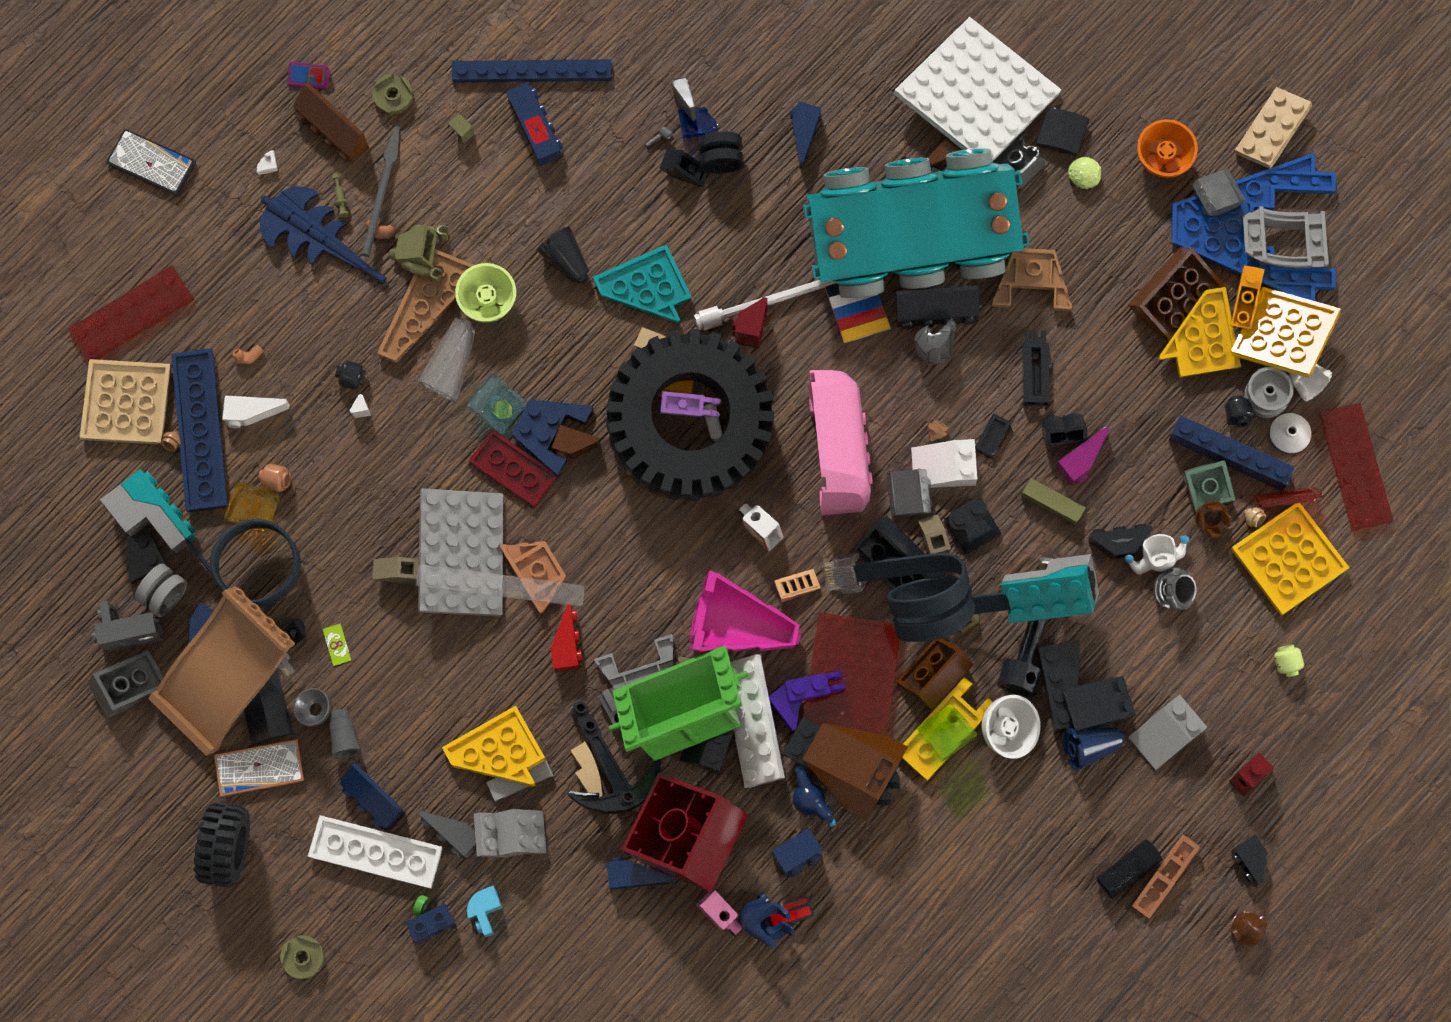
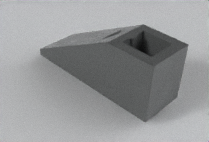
(457, 833)

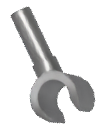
(664, 133)

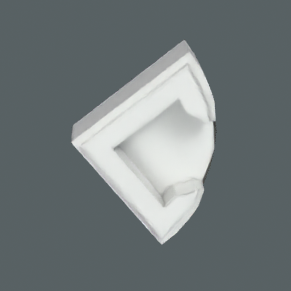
(267, 163)

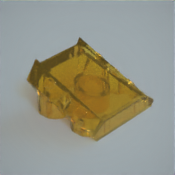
(251, 503)

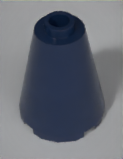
(1090, 745)

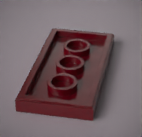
(513, 468)

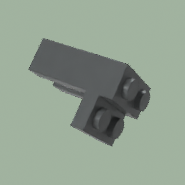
(127, 632)

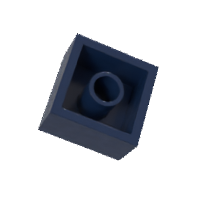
(797, 853)

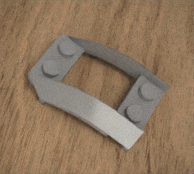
(1315, 237)

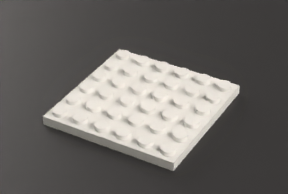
(977, 90)

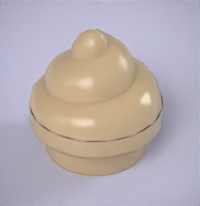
(1255, 517)

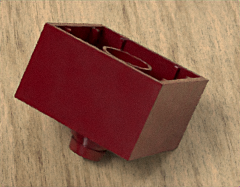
(685, 832)

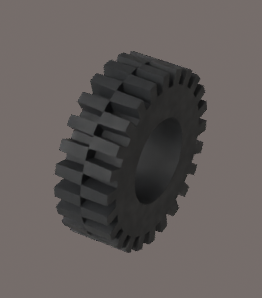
(702, 361)

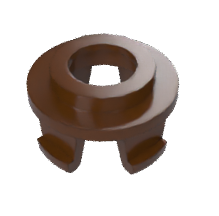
(1222, 520)

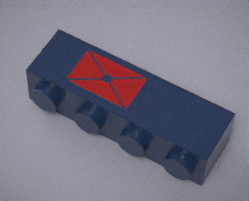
(533, 123)

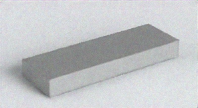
(502, 788)

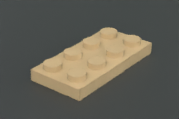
(1273, 128)

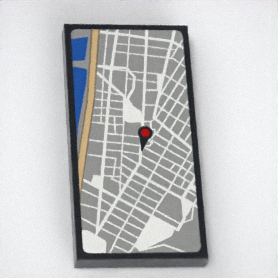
(151, 162)

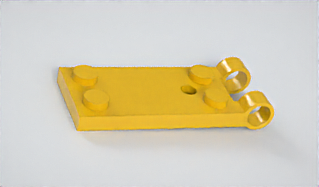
(919, 753)

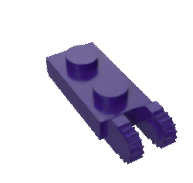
(812, 686)

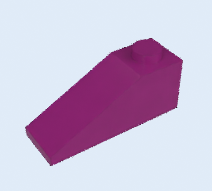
(1079, 462)

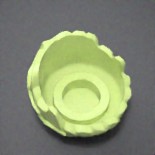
(1084, 172)

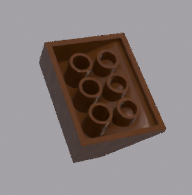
(1174, 292)

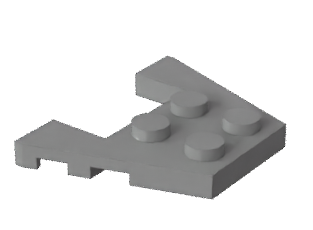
(608, 667)

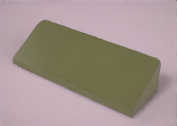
(1053, 501)

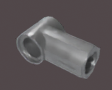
(608, 703)

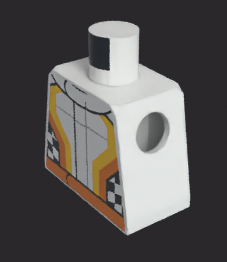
(761, 526)

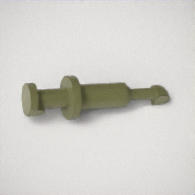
(340, 202)

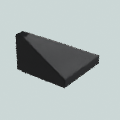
(296, 631)

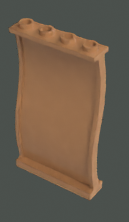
(221, 670)

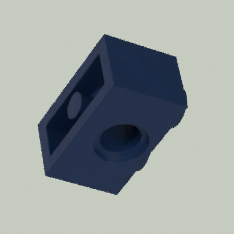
(431, 923)

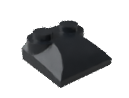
(972, 525)

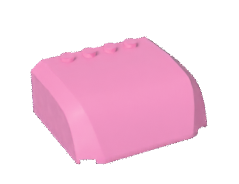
(841, 442)

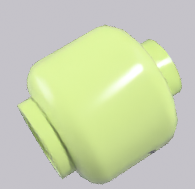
(1289, 660)

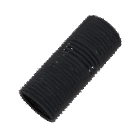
(1123, 872)

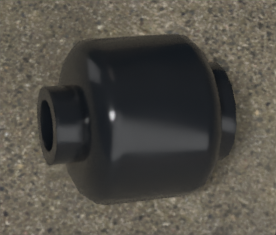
(350, 374)
(1239, 411)

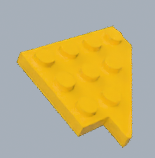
(1204, 337)
(498, 749)

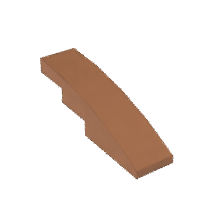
(1166, 876)

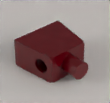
(1251, 774)

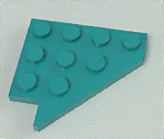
(646, 284)

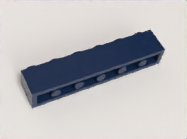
(1236, 454)

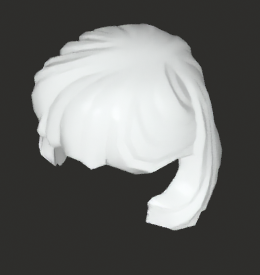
(1311, 386)

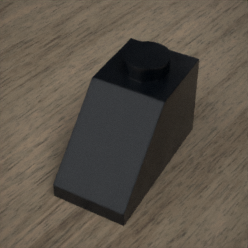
(683, 167)

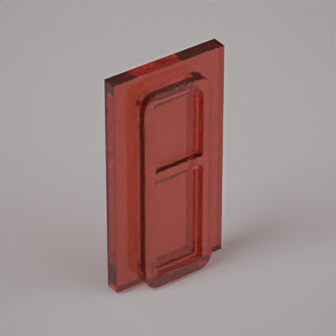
(1287, 497)

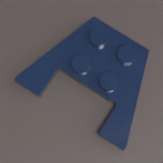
(540, 425)

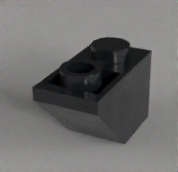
(1252, 858)

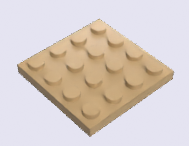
(125, 401)

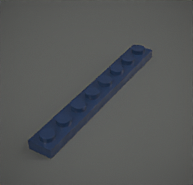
(531, 70)

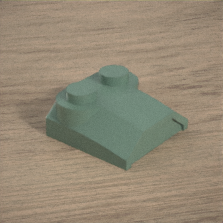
(1209, 483)

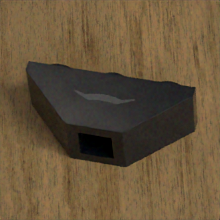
(1120, 541)

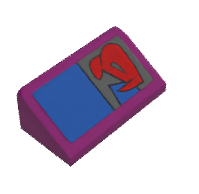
(314, 74)

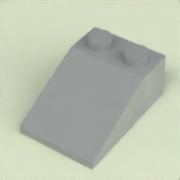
(1167, 732)

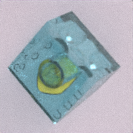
(496, 404)

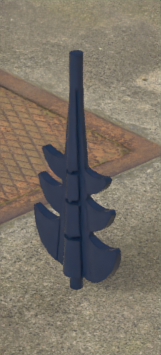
(287, 214)

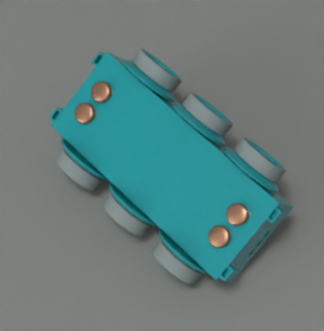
(915, 222)

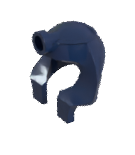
(753, 920)

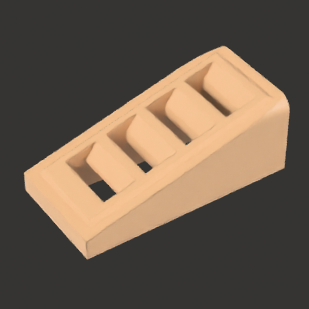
(793, 594)

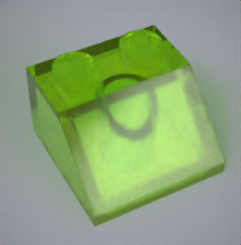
(947, 732)

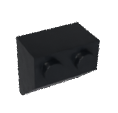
(709, 753)

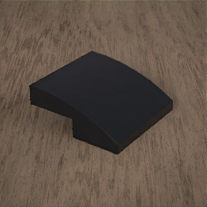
(1063, 131)

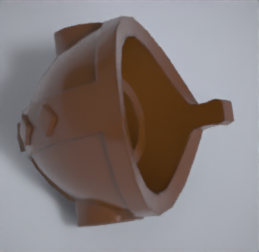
(1248, 928)

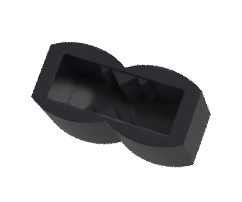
(1064, 430)

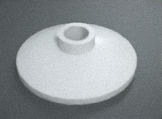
(1290, 442)

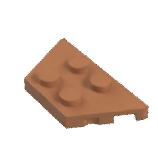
(534, 562)

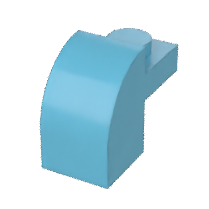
(482, 904)

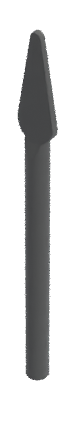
(390, 156)

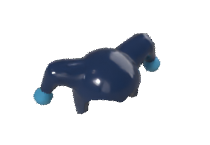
(810, 798)

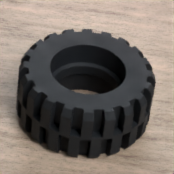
(221, 844)

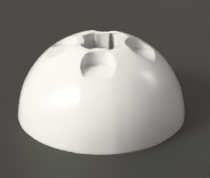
(1019, 730)

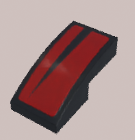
(799, 910)

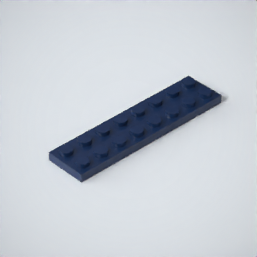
(199, 430)

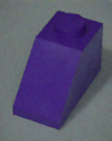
(787, 711)

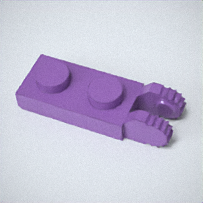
(687, 405)

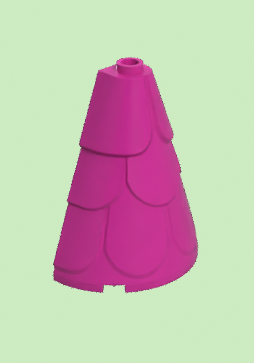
(738, 620)

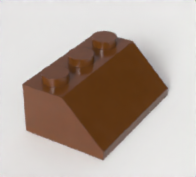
(935, 673)

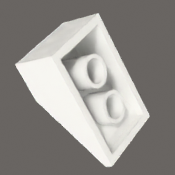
(947, 462)

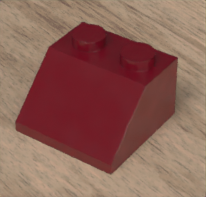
(750, 324)

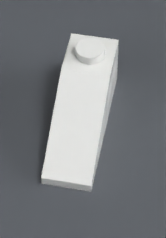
(247, 410)

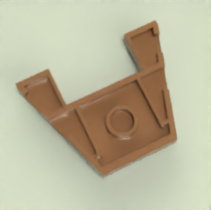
(1033, 271)

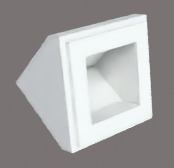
(359, 408)

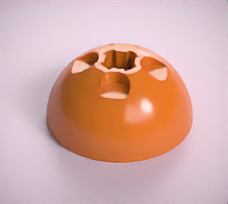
(1171, 140)

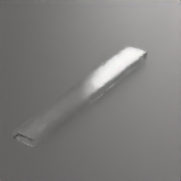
(500, 585)

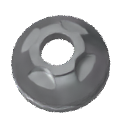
(306, 701)

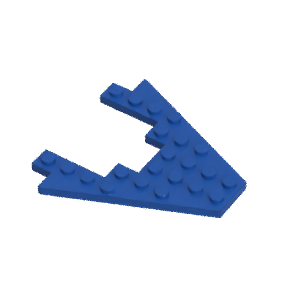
(1222, 237)

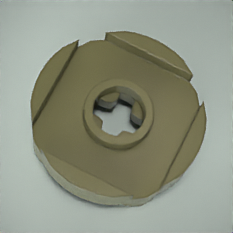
(392, 105)
(296, 946)

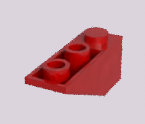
(564, 647)

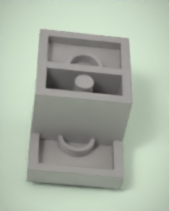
(509, 833)

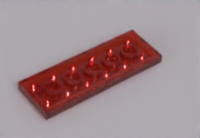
(131, 314)
(1356, 467)

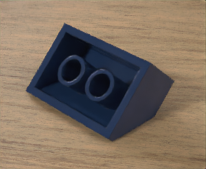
(371, 797)

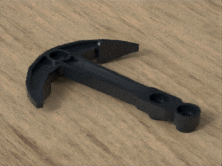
(615, 802)

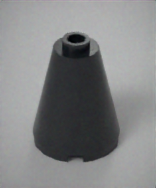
(565, 255)

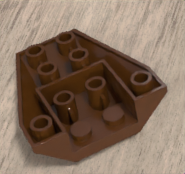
(854, 765)

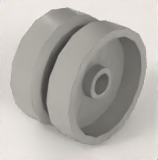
(1279, 391)
(160, 590)

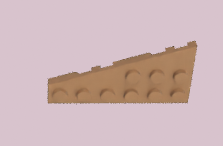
(422, 306)

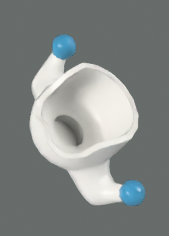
(1158, 554)

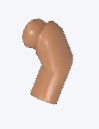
(382, 232)
(247, 357)

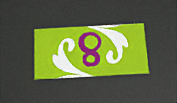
(337, 644)

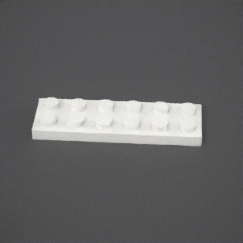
(757, 735)
(375, 852)

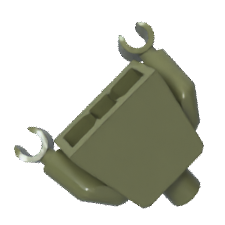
(417, 248)

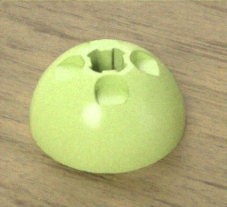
(486, 283)

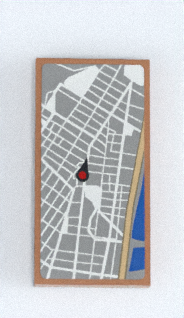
(259, 768)

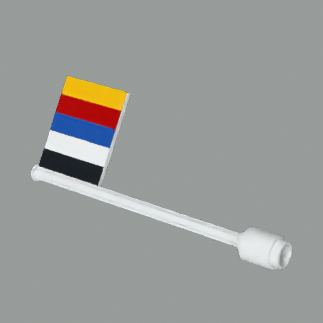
(854, 316)

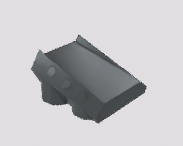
(1022, 158)
(1218, 193)
(909, 492)

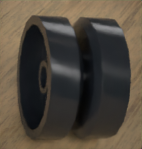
(721, 152)

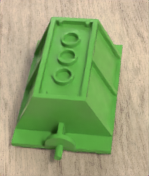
(680, 705)

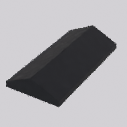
(268, 713)

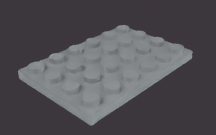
(464, 534)

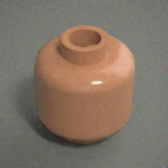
(274, 477)

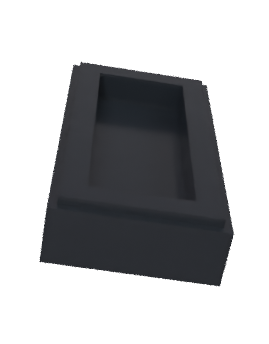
(992, 436)

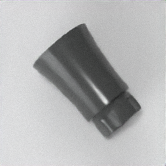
(342, 735)

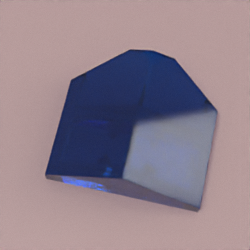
(702, 125)

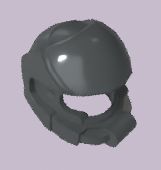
(935, 347)
(1174, 581)

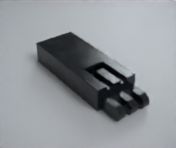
(1035, 378)

